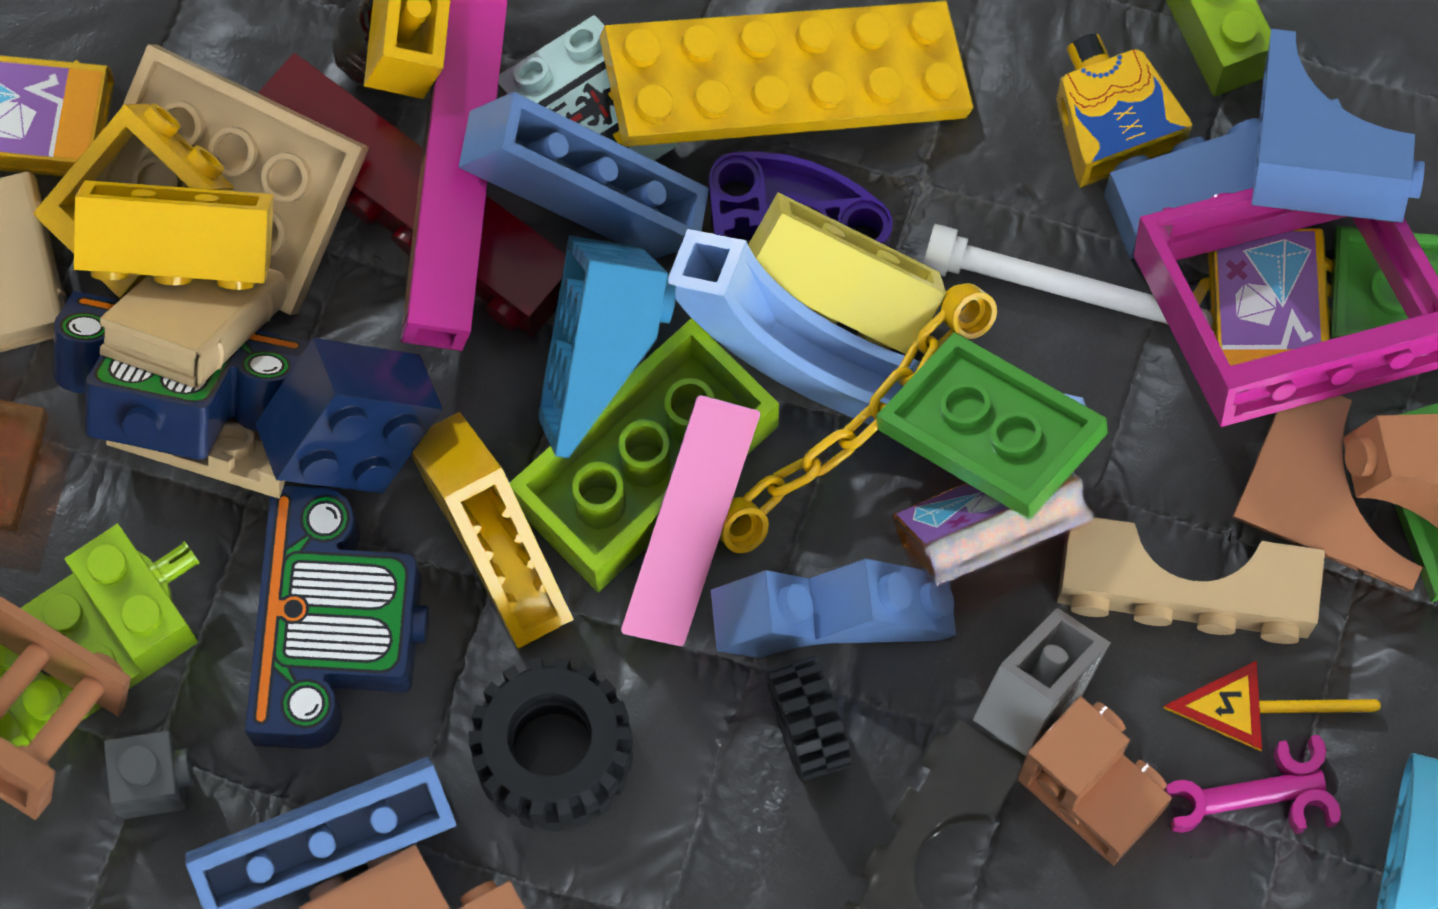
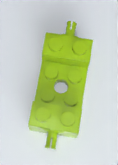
(110, 606)

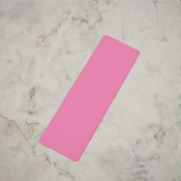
(690, 521)

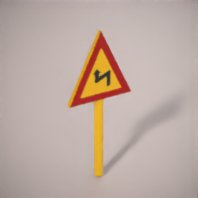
(1234, 707)

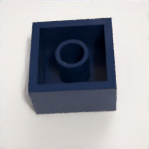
(348, 416)

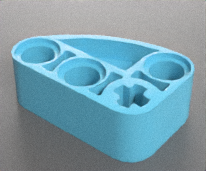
(1412, 852)

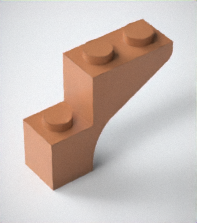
(404, 882)

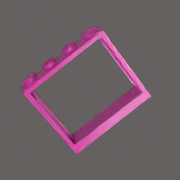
(1303, 373)

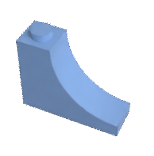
(1322, 156)

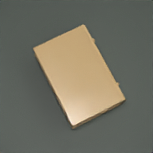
(28, 268)
(187, 327)

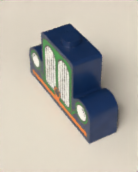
(155, 411)
(326, 620)

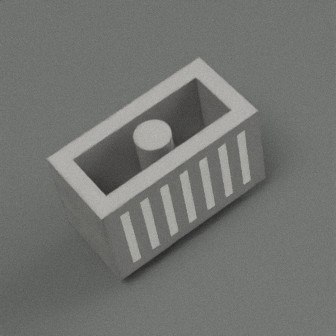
(1040, 681)

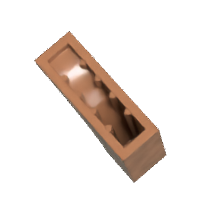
(1396, 461)
(1304, 495)

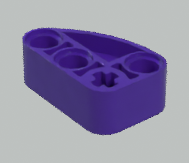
(795, 178)

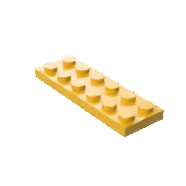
(784, 73)

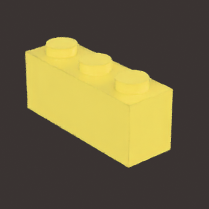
(847, 274)

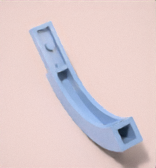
(773, 331)

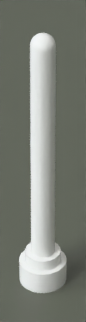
(951, 252)

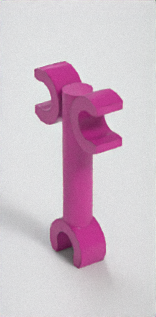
(1300, 782)

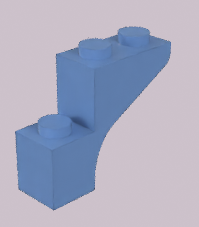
(846, 605)

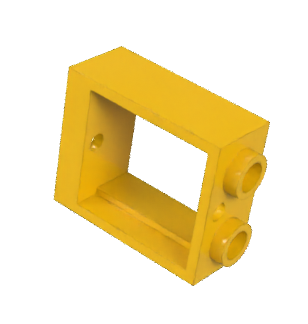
(159, 133)

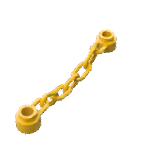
(753, 523)

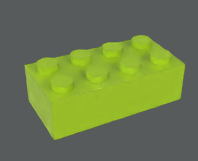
(609, 491)

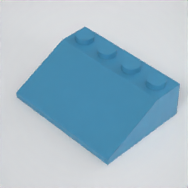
(600, 333)

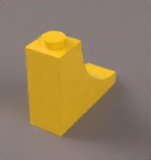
(491, 529)

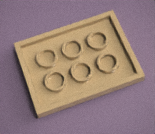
(261, 152)

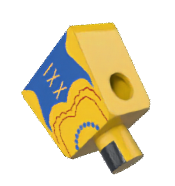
(1115, 110)

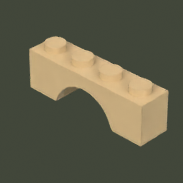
(1271, 594)

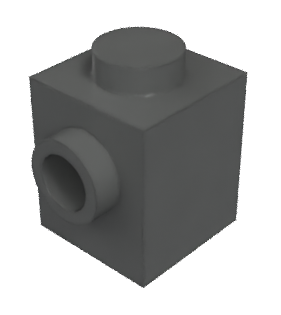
(148, 774)

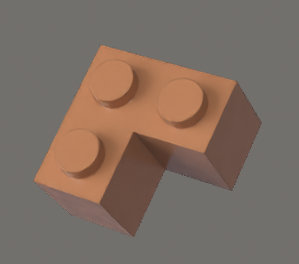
(1091, 783)

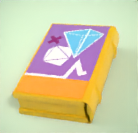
(50, 112)
(1270, 295)

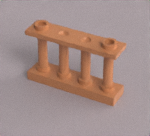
(95, 678)

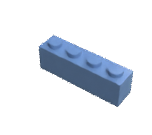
(581, 175)
(1184, 176)
(321, 838)

